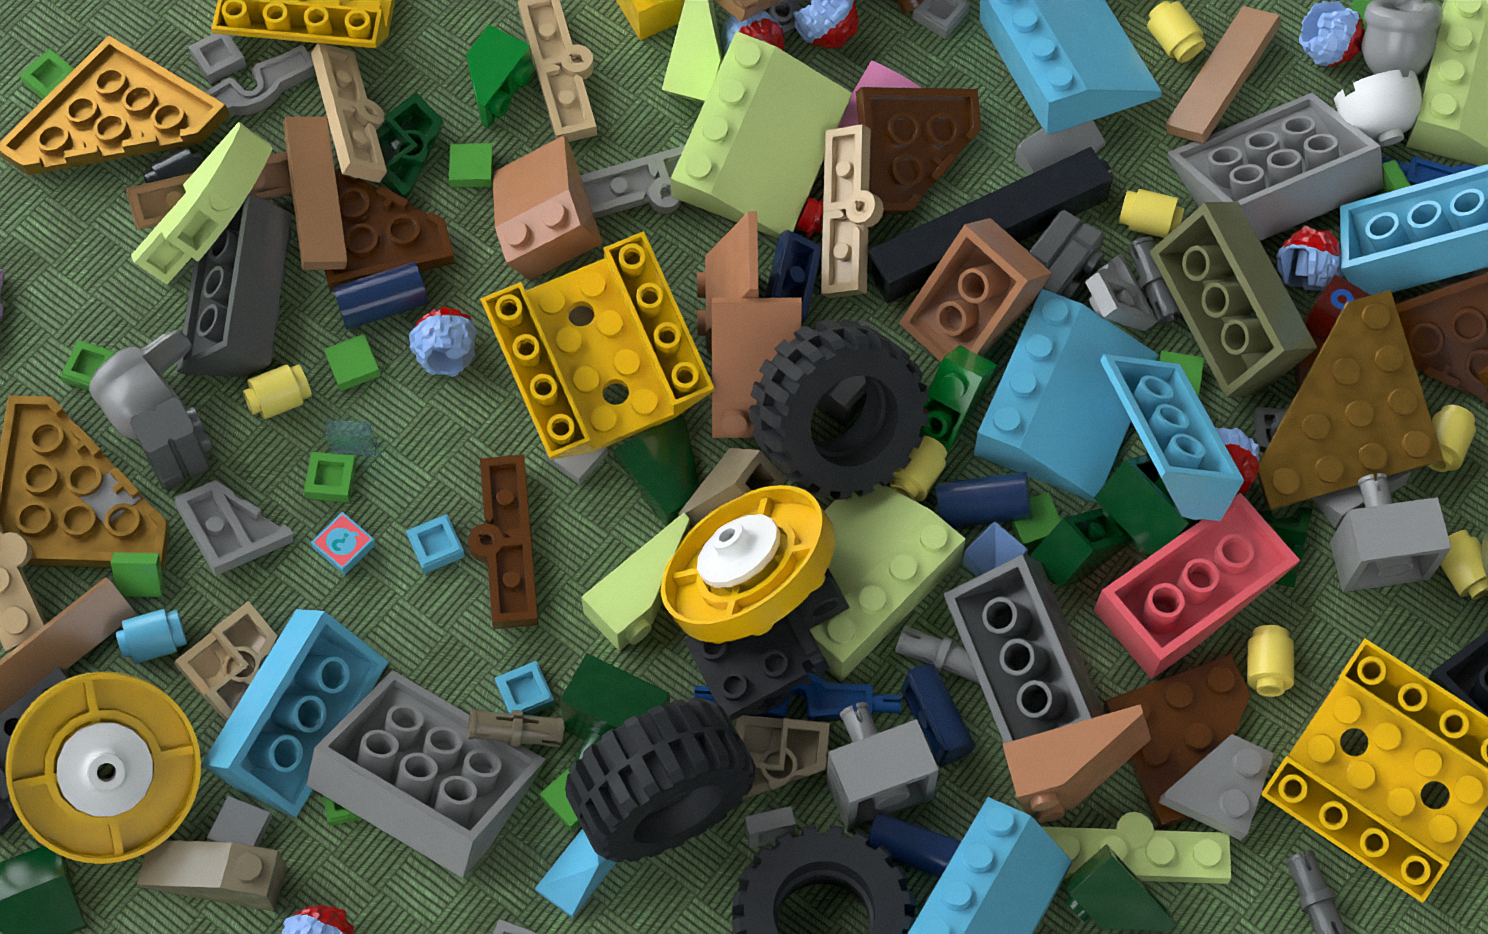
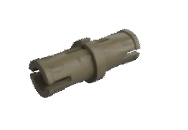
(515, 728)

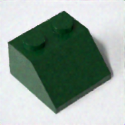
(1142, 505)

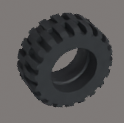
(877, 440)
(659, 780)
(823, 860)

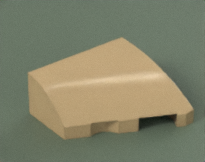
(228, 659)

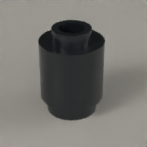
(176, 164)

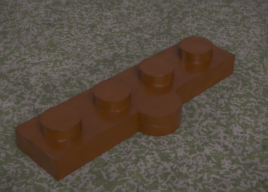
(506, 542)

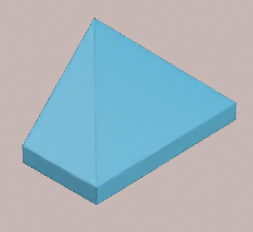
(574, 876)

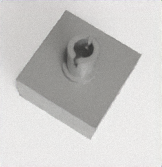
(1388, 539)
(879, 770)

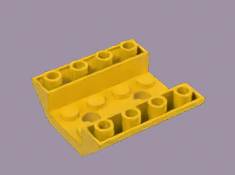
(315, 21)
(630, 342)
(1374, 799)

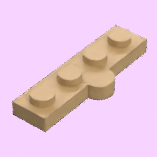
(559, 68)
(349, 113)
(847, 211)
(18, 606)

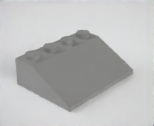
(1283, 165)
(418, 776)

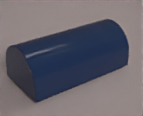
(794, 269)
(381, 295)
(984, 500)
(936, 715)
(913, 844)

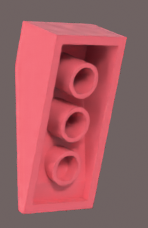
(1193, 586)

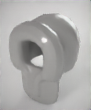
(1400, 35)
(134, 380)

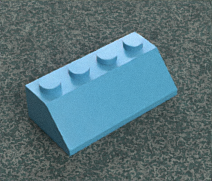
(1417, 233)
(1176, 435)
(292, 704)
(996, 878)

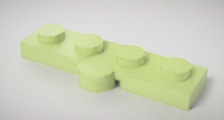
(1150, 852)

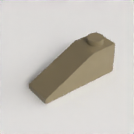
(216, 872)

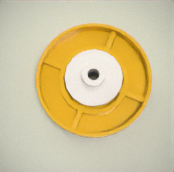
(748, 564)
(93, 723)

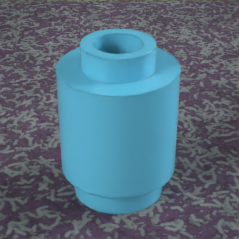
(151, 635)

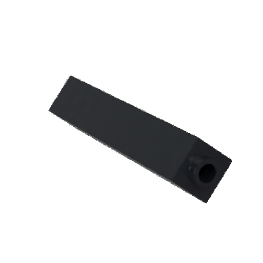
(1018, 208)

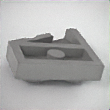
(1118, 296)
(228, 528)
(1223, 787)

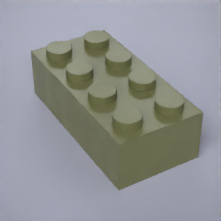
(1232, 299)

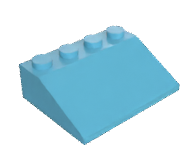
(1068, 59)
(1055, 401)

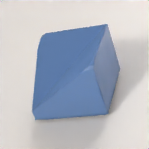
(992, 549)

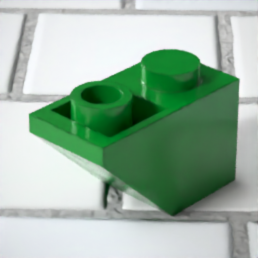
(496, 71)
(956, 394)

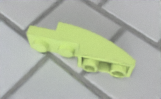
(208, 205)

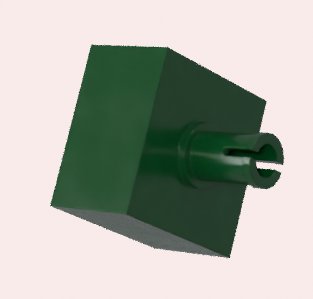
(604, 698)

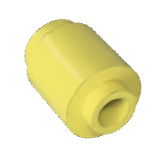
(1176, 31)
(1151, 213)
(277, 391)
(1454, 432)
(922, 470)
(1465, 566)
(1270, 660)

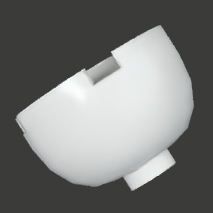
(1382, 105)

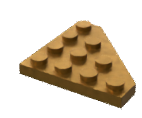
(109, 111)
(1353, 412)
(44, 472)

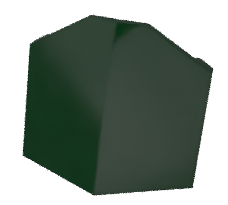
(38, 895)

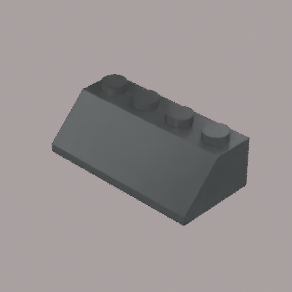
(237, 294)
(1022, 650)

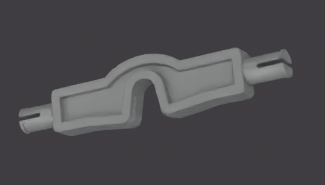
(272, 79)

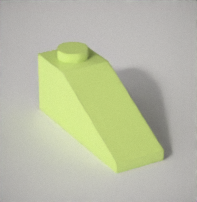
(695, 52)
(630, 596)

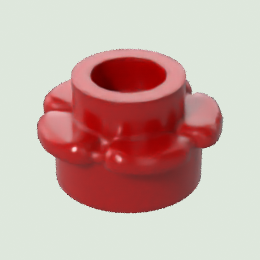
(811, 217)

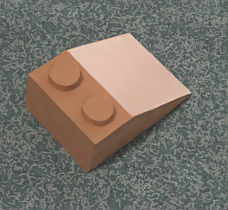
(543, 210)
(729, 271)
(975, 291)
(742, 340)
(1068, 763)

